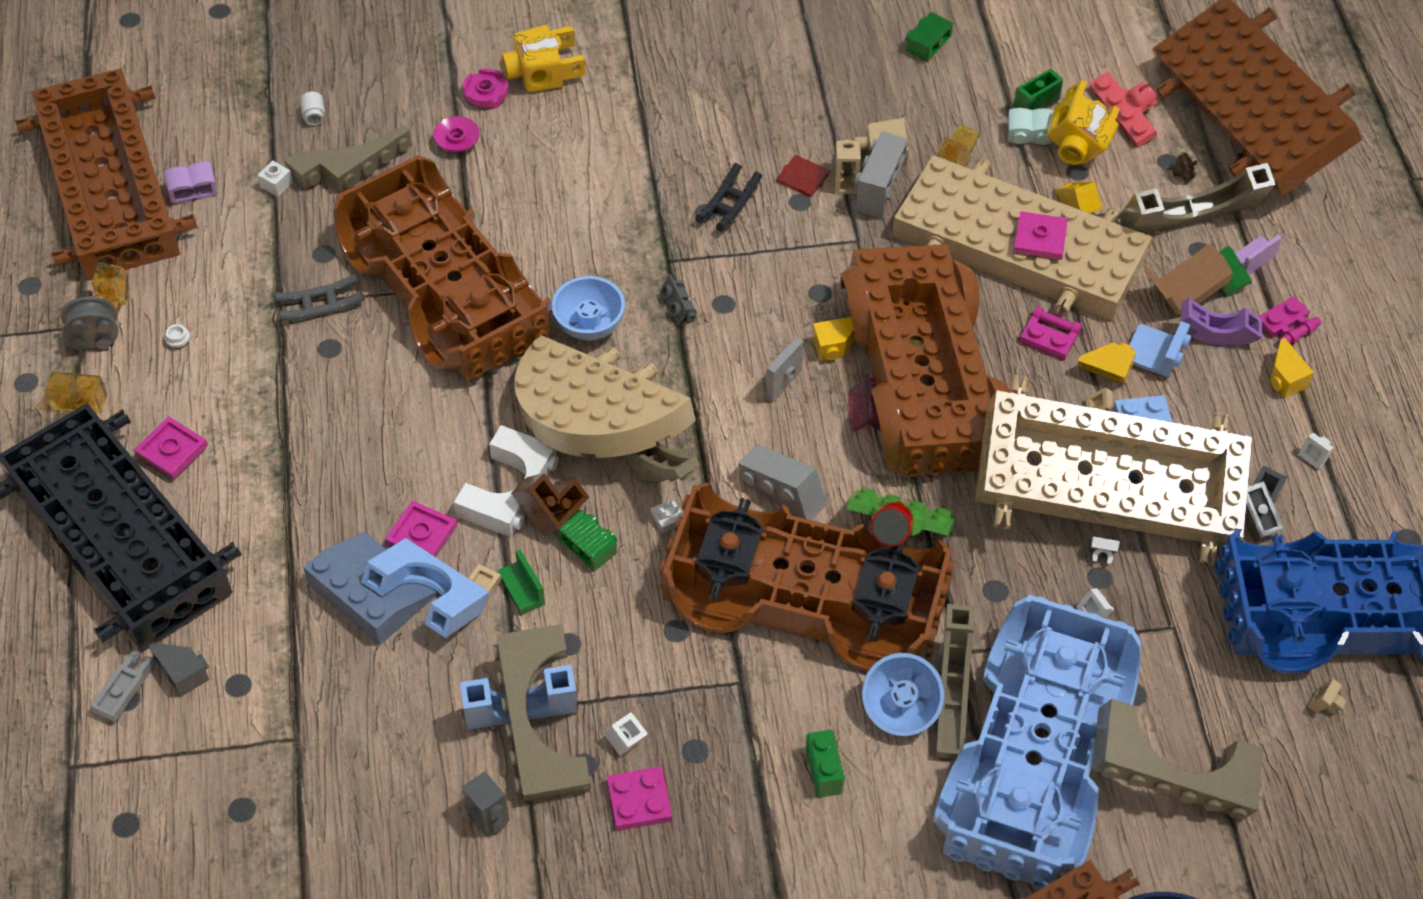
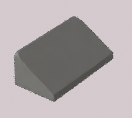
(1261, 513)

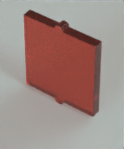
(803, 176)

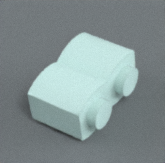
(1029, 126)

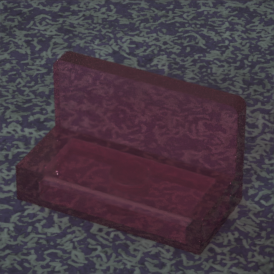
(861, 409)

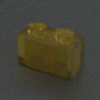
(72, 391)

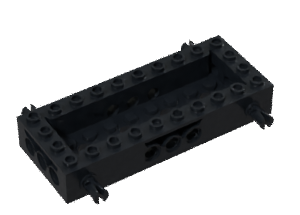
(114, 566)

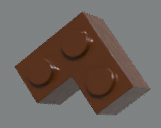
(549, 504)

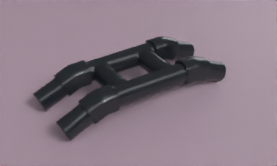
(727, 189)

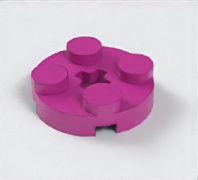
(474, 88)

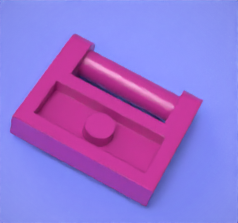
(1048, 339)

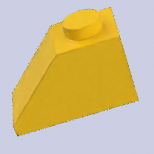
(1080, 196)
(833, 338)
(1109, 361)
(1289, 371)

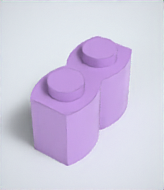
(190, 182)

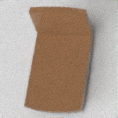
(1194, 278)

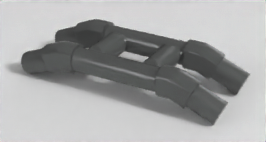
(327, 290)

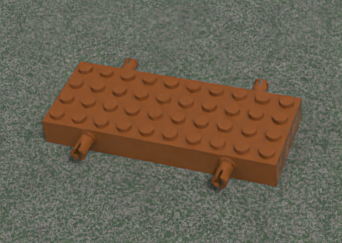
(1256, 94)

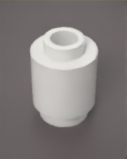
(312, 108)

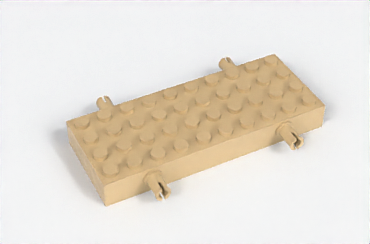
(981, 223)

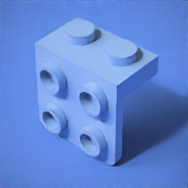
(1160, 350)

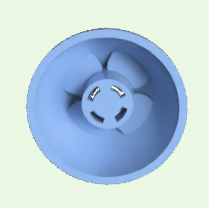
(588, 307)
(887, 703)

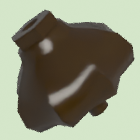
(1184, 167)

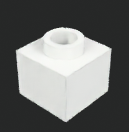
(275, 178)
(625, 734)

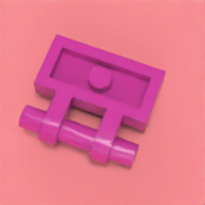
(1286, 315)

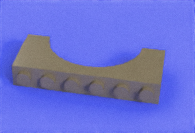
(1151, 212)
(1126, 755)
(541, 769)

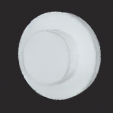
(177, 335)

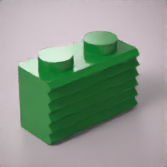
(928, 36)
(1039, 91)
(588, 539)
(825, 763)

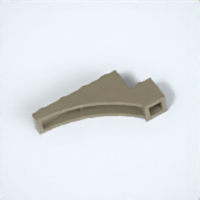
(347, 165)
(661, 464)
(955, 677)

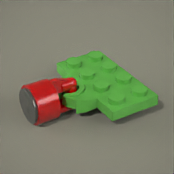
(896, 519)

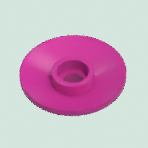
(456, 134)

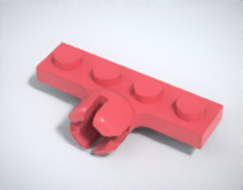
(1131, 105)

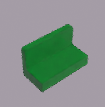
(1240, 276)
(522, 584)

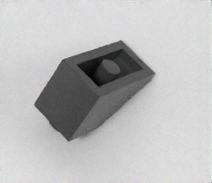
(180, 666)

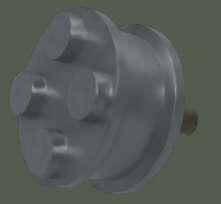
(89, 322)

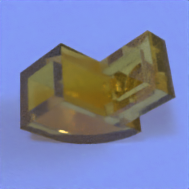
(959, 146)
(111, 284)

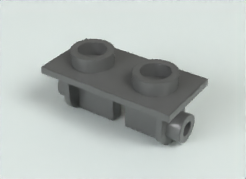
(677, 301)

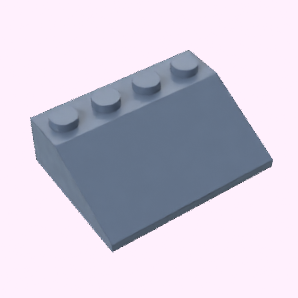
(338, 577)

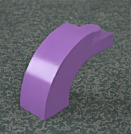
(1221, 329)

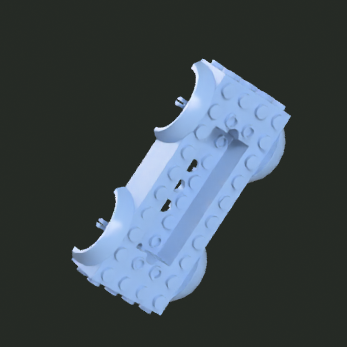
(1044, 815)

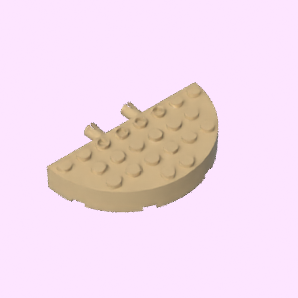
(593, 406)

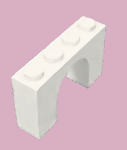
(500, 510)

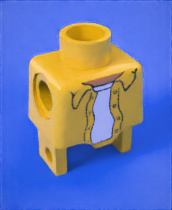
(538, 60)
(1081, 126)

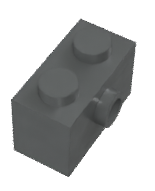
(485, 804)

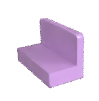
(1258, 252)

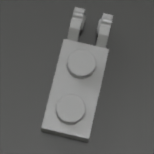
(121, 687)

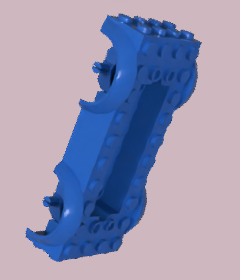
(1291, 618)

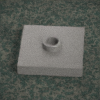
(784, 369)

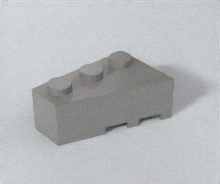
(879, 173)
(784, 481)

